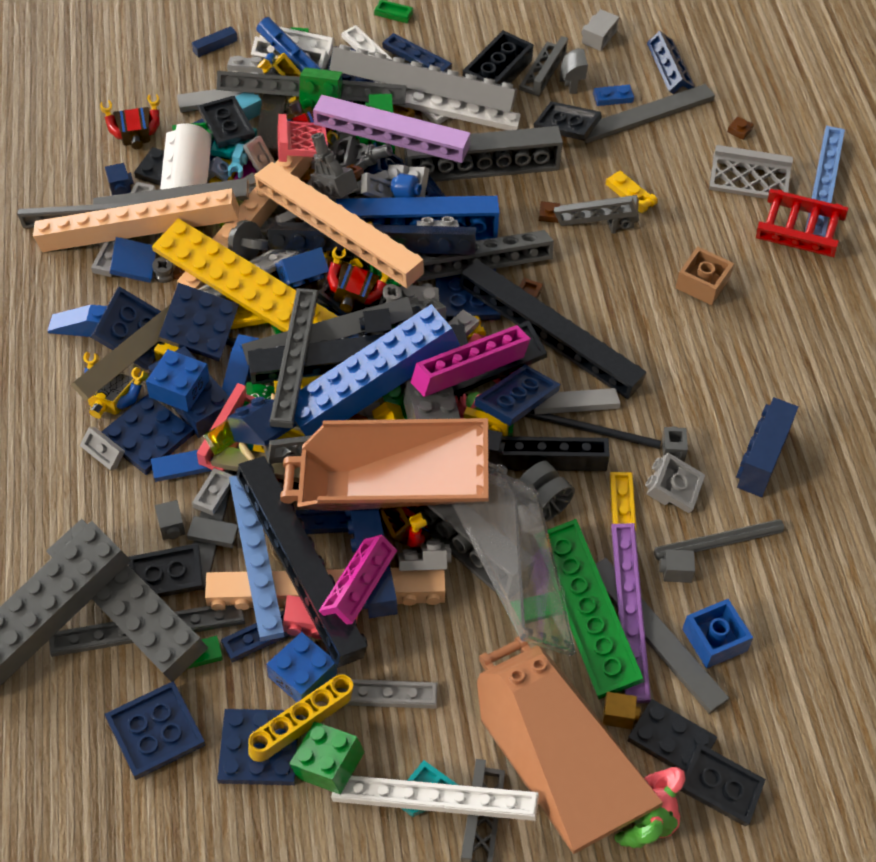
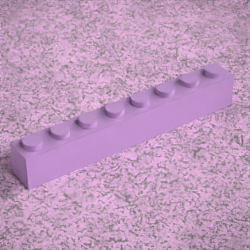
(391, 128)

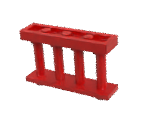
(798, 239)

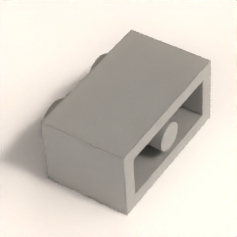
(600, 29)

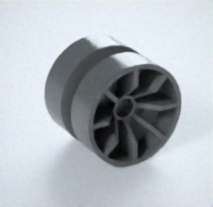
(553, 490)

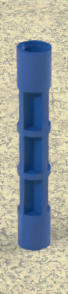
(284, 44)

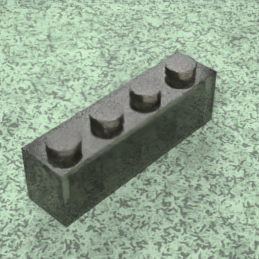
(271, 107)

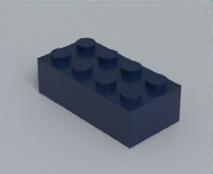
(206, 407)
(766, 446)

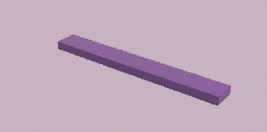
(630, 601)

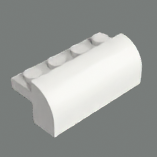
(314, 45)
(186, 156)

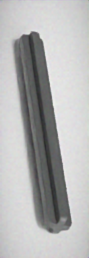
(723, 538)

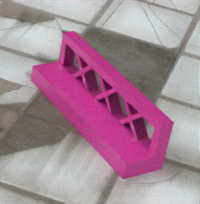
(359, 579)

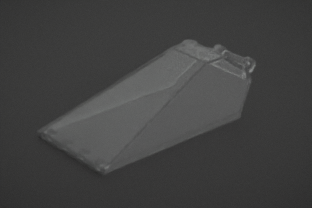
(519, 559)

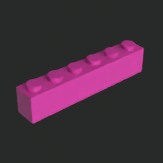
(470, 360)

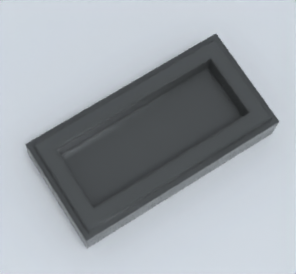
(213, 532)

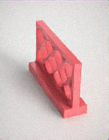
(296, 139)

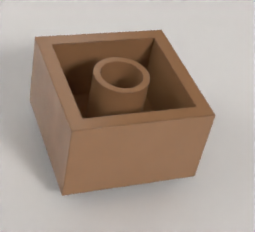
(704, 275)

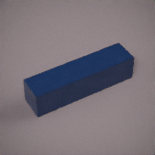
(214, 41)

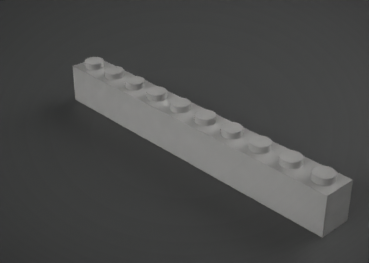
(423, 79)

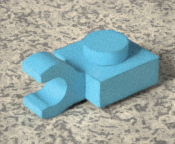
(239, 159)

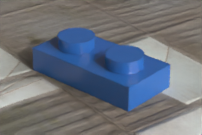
(613, 95)

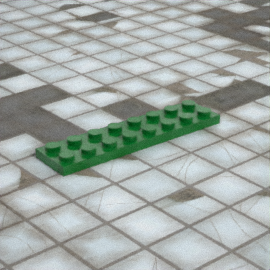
(591, 614)

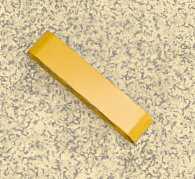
(294, 727)

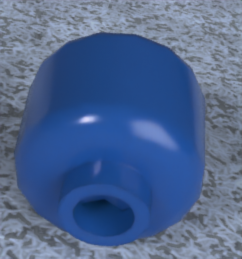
(405, 186)

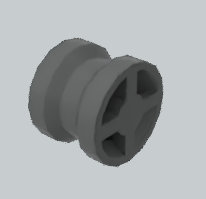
(163, 270)

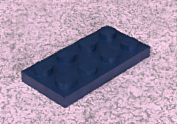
(517, 395)

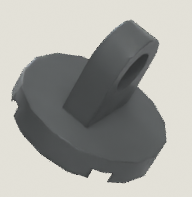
(246, 240)

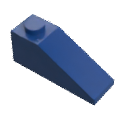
(76, 321)
(237, 368)

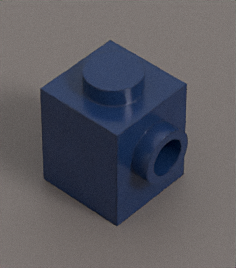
(118, 179)

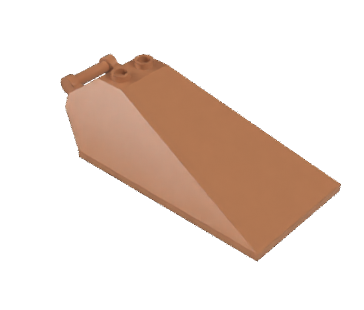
(390, 464)
(560, 746)

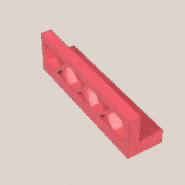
(235, 401)

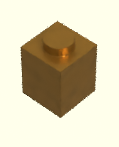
(620, 710)

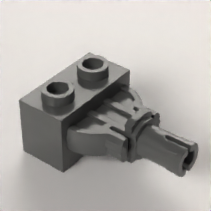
(349, 151)
(329, 175)

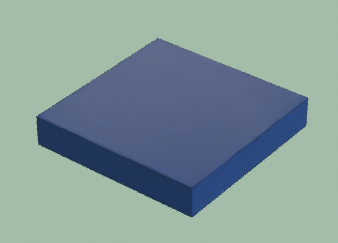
(132, 260)

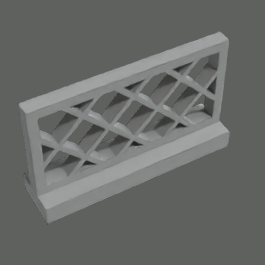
(751, 161)

